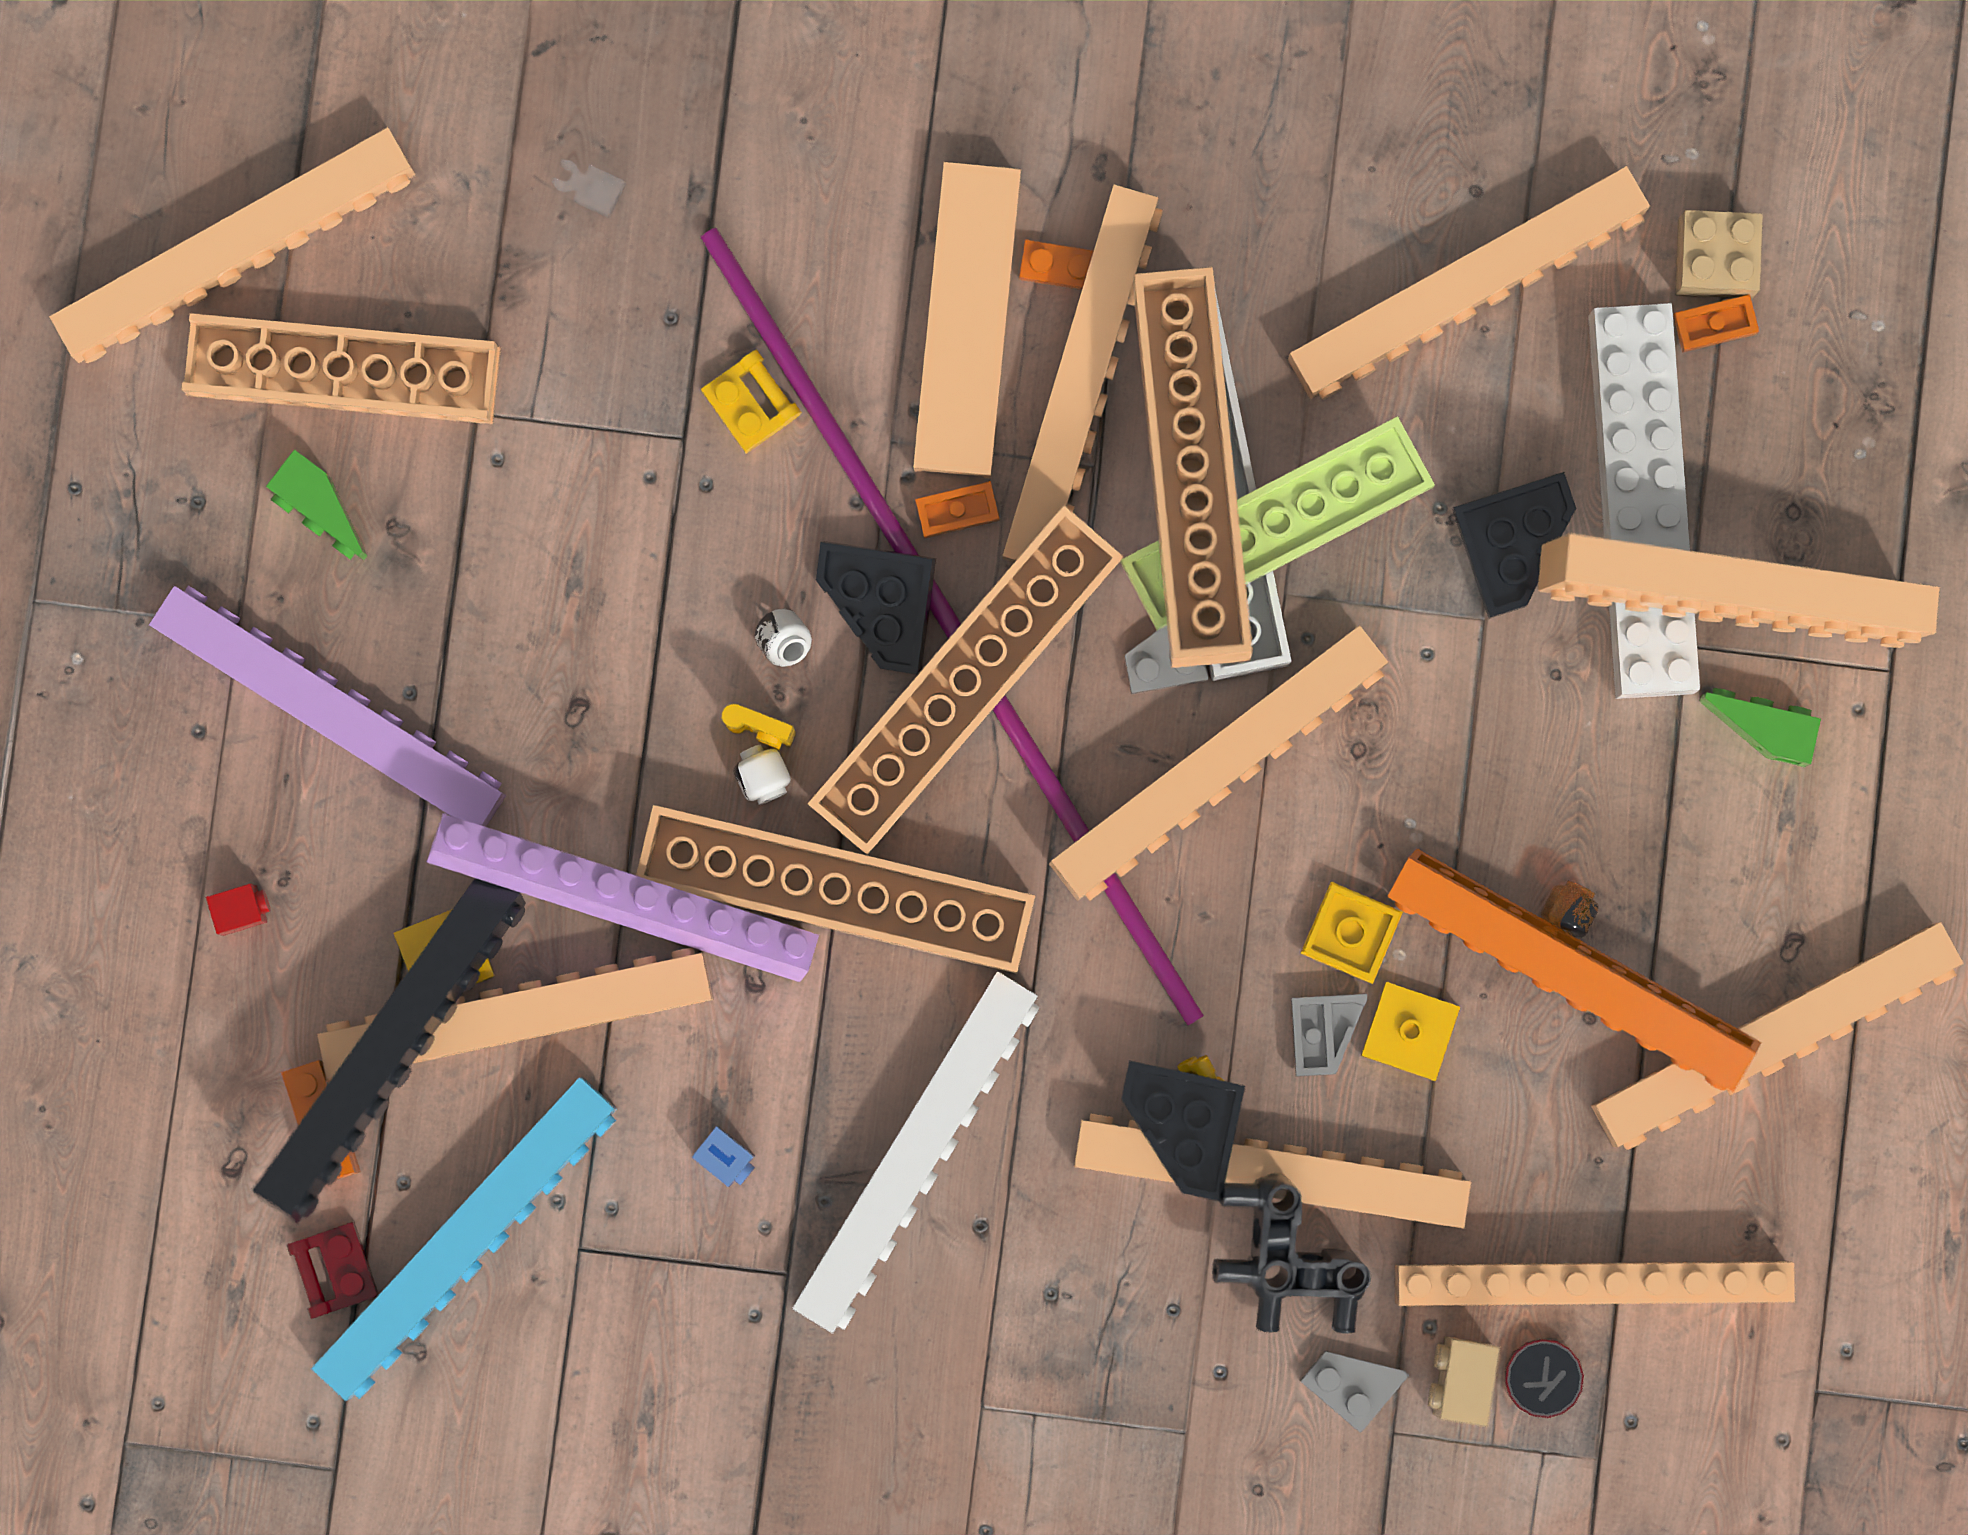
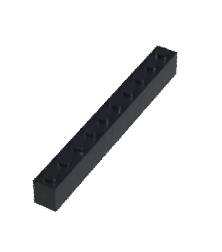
(388, 1049)

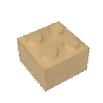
(1718, 254)
(1464, 1381)

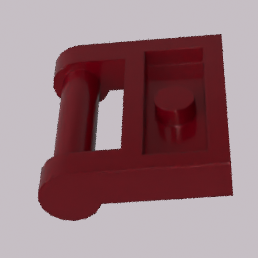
(345, 1266)

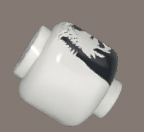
(783, 637)
(762, 774)

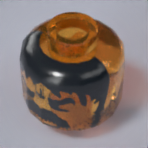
(1571, 908)

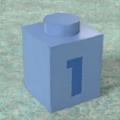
(725, 1158)

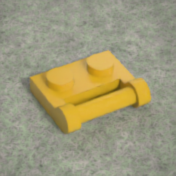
(740, 409)
(768, 730)

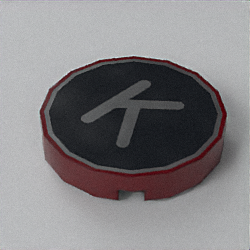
(1544, 1378)

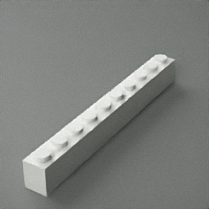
(915, 1153)

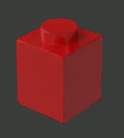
(238, 909)

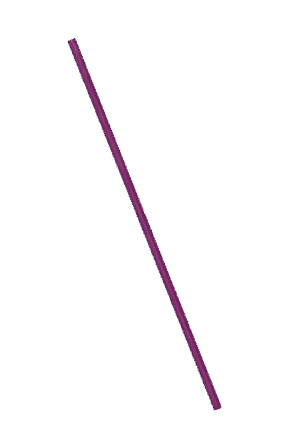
(942, 610)

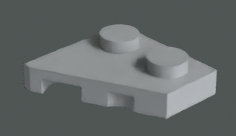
(1151, 669)
(1323, 1031)
(1353, 1386)

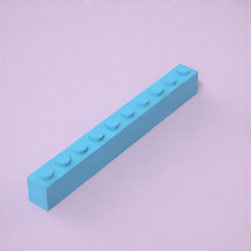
(464, 1239)

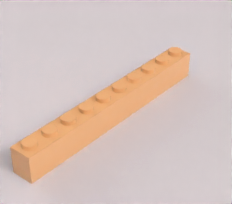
(232, 246)
(1469, 282)
(1085, 365)
(1218, 763)
(549, 1008)
(1786, 1031)
(1320, 1181)
(1594, 1283)

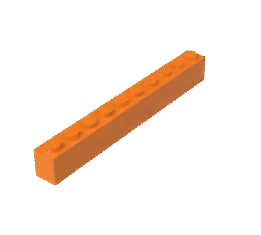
(1574, 970)

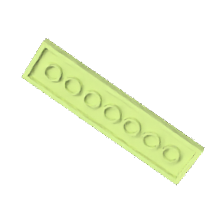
(1306, 508)

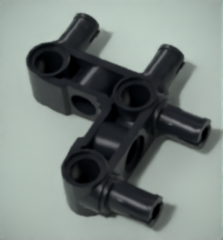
(1274, 1244)

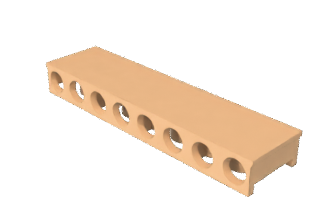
(967, 319)
(341, 368)

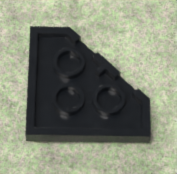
(1506, 538)
(881, 599)
(1186, 1122)

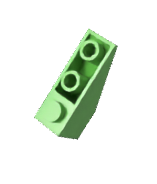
(312, 493)
(1772, 731)

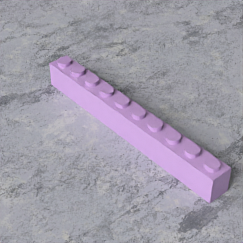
(327, 709)
(622, 898)

